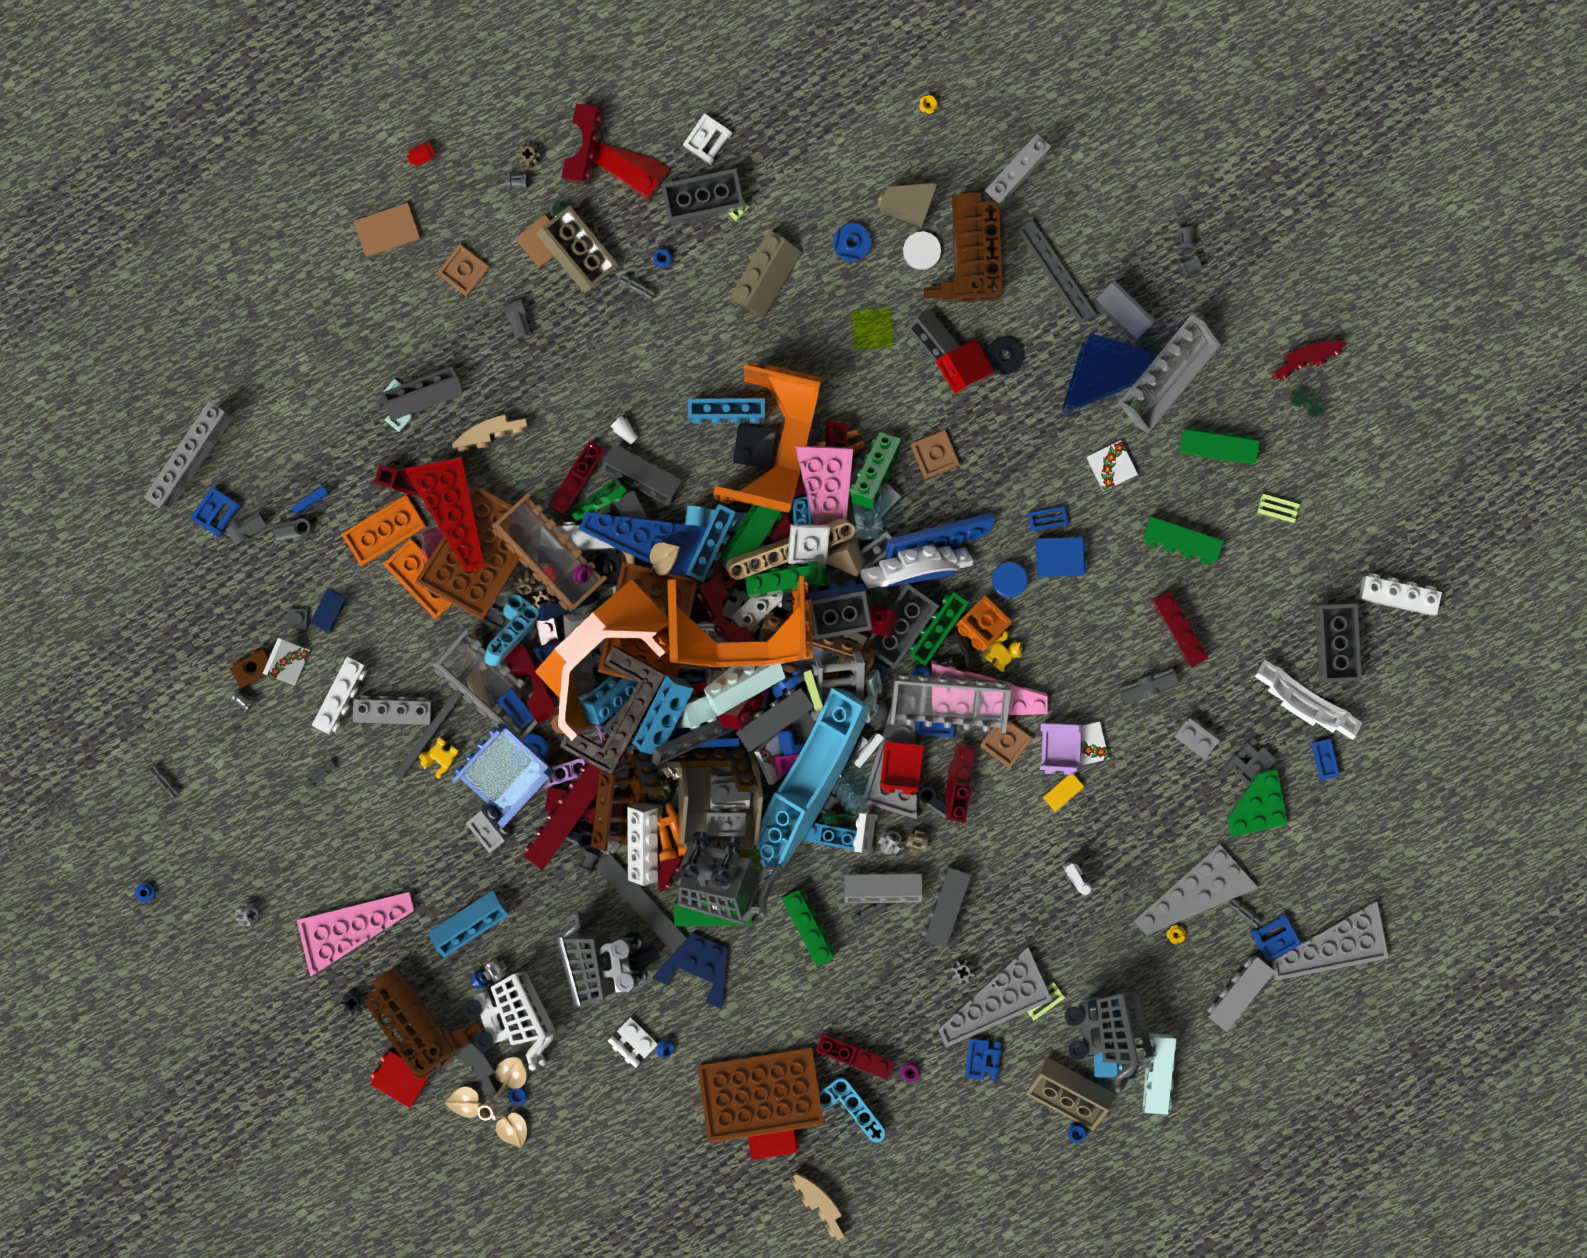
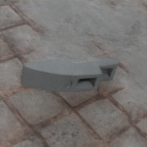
(481, 1066)

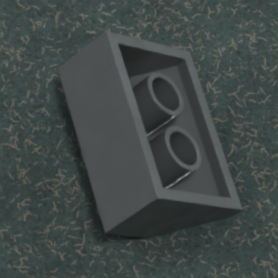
(1124, 311)
(841, 615)

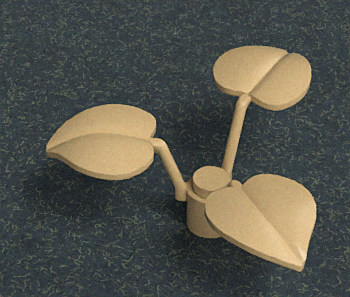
(661, 555)
(509, 1128)

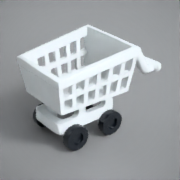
(514, 1030)

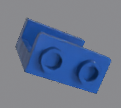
(1060, 557)

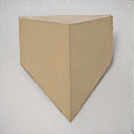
(846, 556)

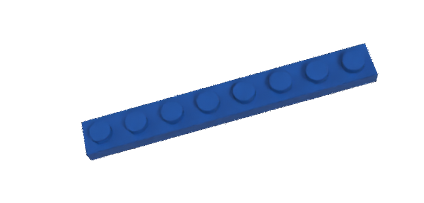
(852, 587)

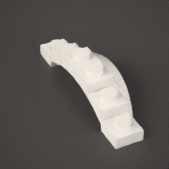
(915, 563)
(1305, 703)

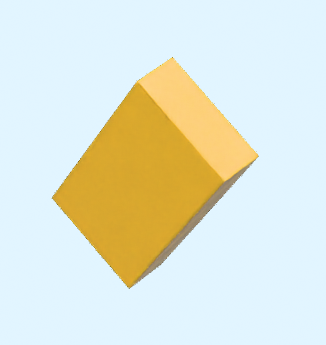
(1063, 792)

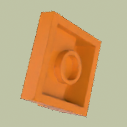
(983, 624)

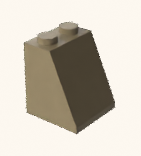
(907, 202)

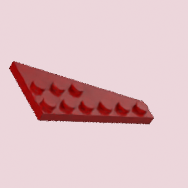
(447, 498)

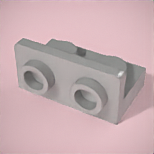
(1197, 738)
(725, 823)
(487, 830)

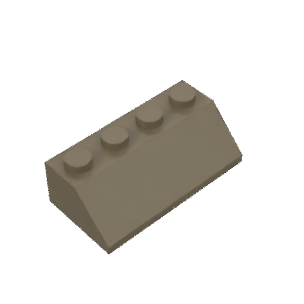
(577, 249)
(766, 274)
(1070, 1094)

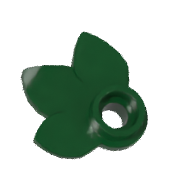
(832, 818)

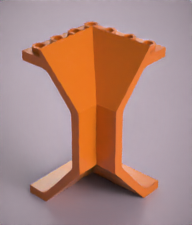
(797, 398)
(623, 615)
(789, 644)

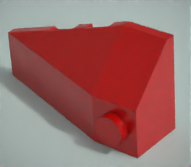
(633, 169)

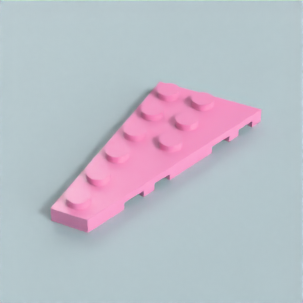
(826, 481)
(1022, 700)
(338, 932)

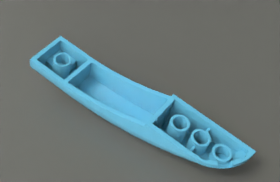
(811, 777)

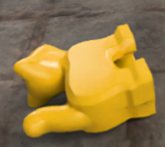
(1001, 653)
(441, 755)

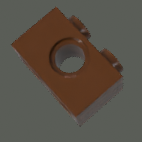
(241, 672)

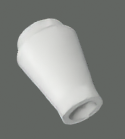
(623, 429)

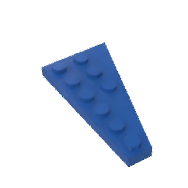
(640, 535)
(942, 536)

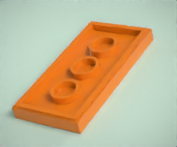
(384, 530)
(406, 567)

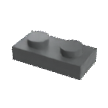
(727, 793)

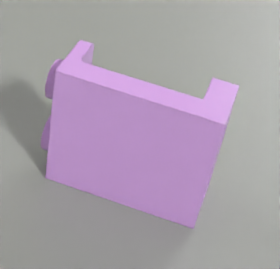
(1061, 748)

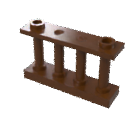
(604, 807)

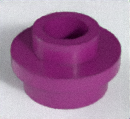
(582, 573)
(912, 1078)

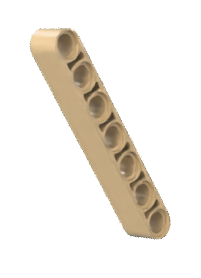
(780, 548)

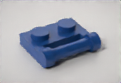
(209, 509)
(1279, 943)

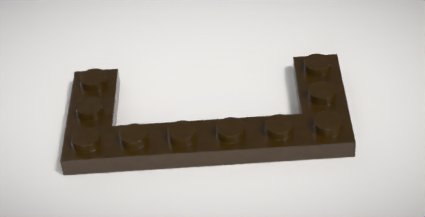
(648, 682)
(736, 759)

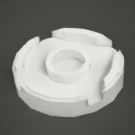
(921, 250)

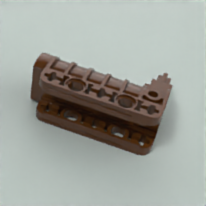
(972, 252)
(415, 1025)

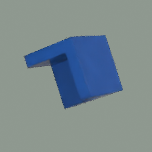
(788, 742)

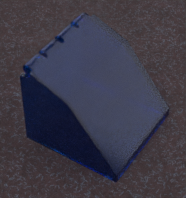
(1103, 373)

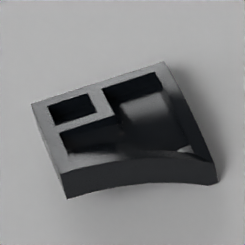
(754, 446)

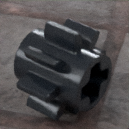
(349, 1006)

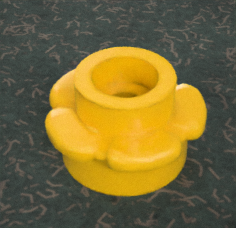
(928, 99)
(1175, 929)

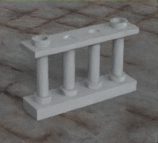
(1017, 171)
(856, 680)

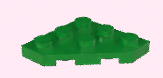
(607, 494)
(1259, 806)

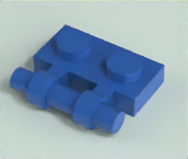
(977, 1058)

